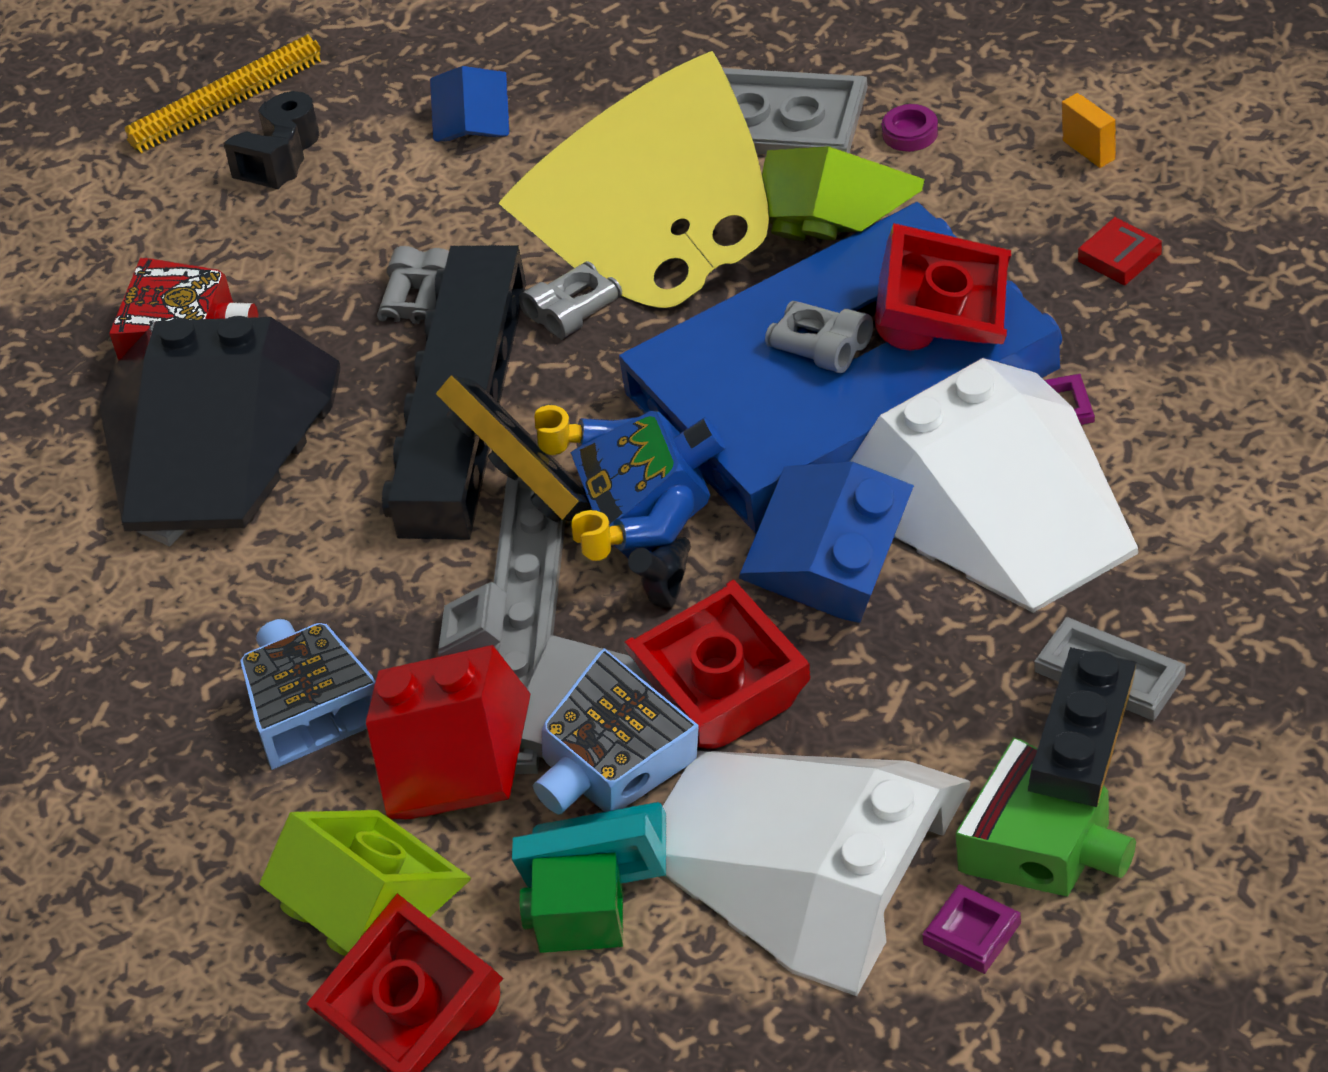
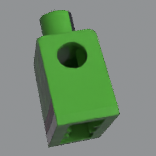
(1034, 836)

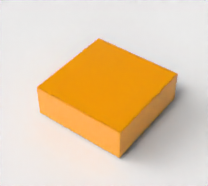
(1089, 130)

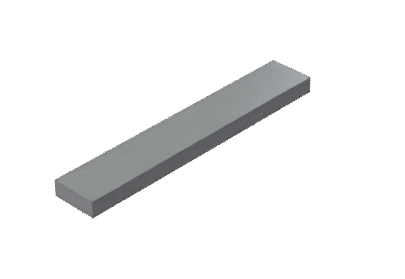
(529, 574)

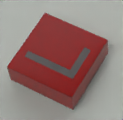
(1119, 251)

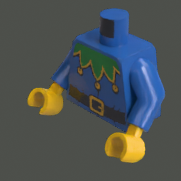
(635, 475)

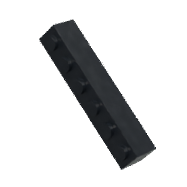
(466, 337)

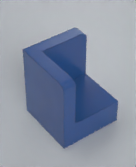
(469, 103)

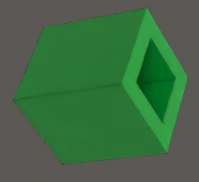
(574, 903)

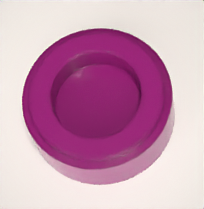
(909, 127)

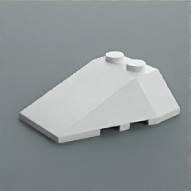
(1001, 484)
(804, 850)

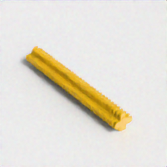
(223, 91)

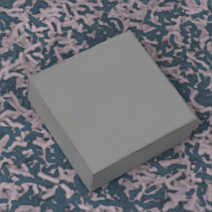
(473, 620)

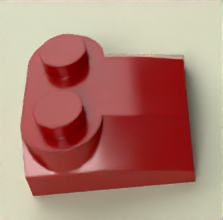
(940, 289)
(722, 665)
(407, 990)

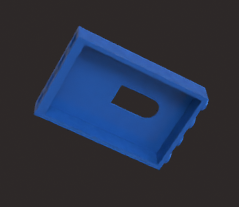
(779, 404)

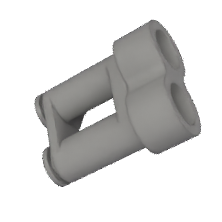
(409, 270)
(555, 307)
(836, 339)

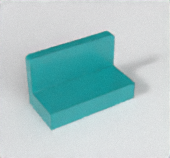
(632, 833)

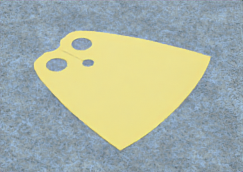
(640, 167)

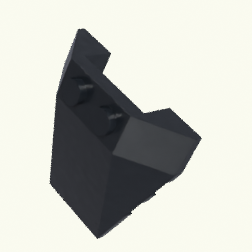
(209, 417)

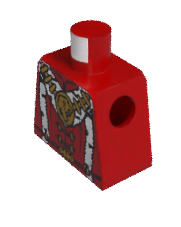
(168, 292)

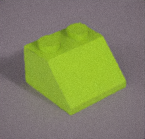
(830, 191)
(348, 867)

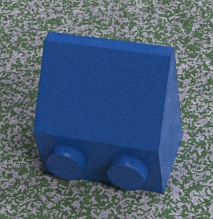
(827, 536)

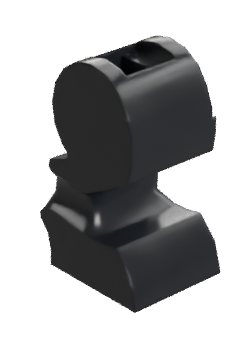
(274, 159)

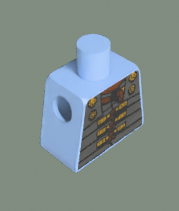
(304, 690)
(612, 740)

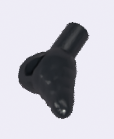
(661, 570)

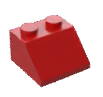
(446, 732)

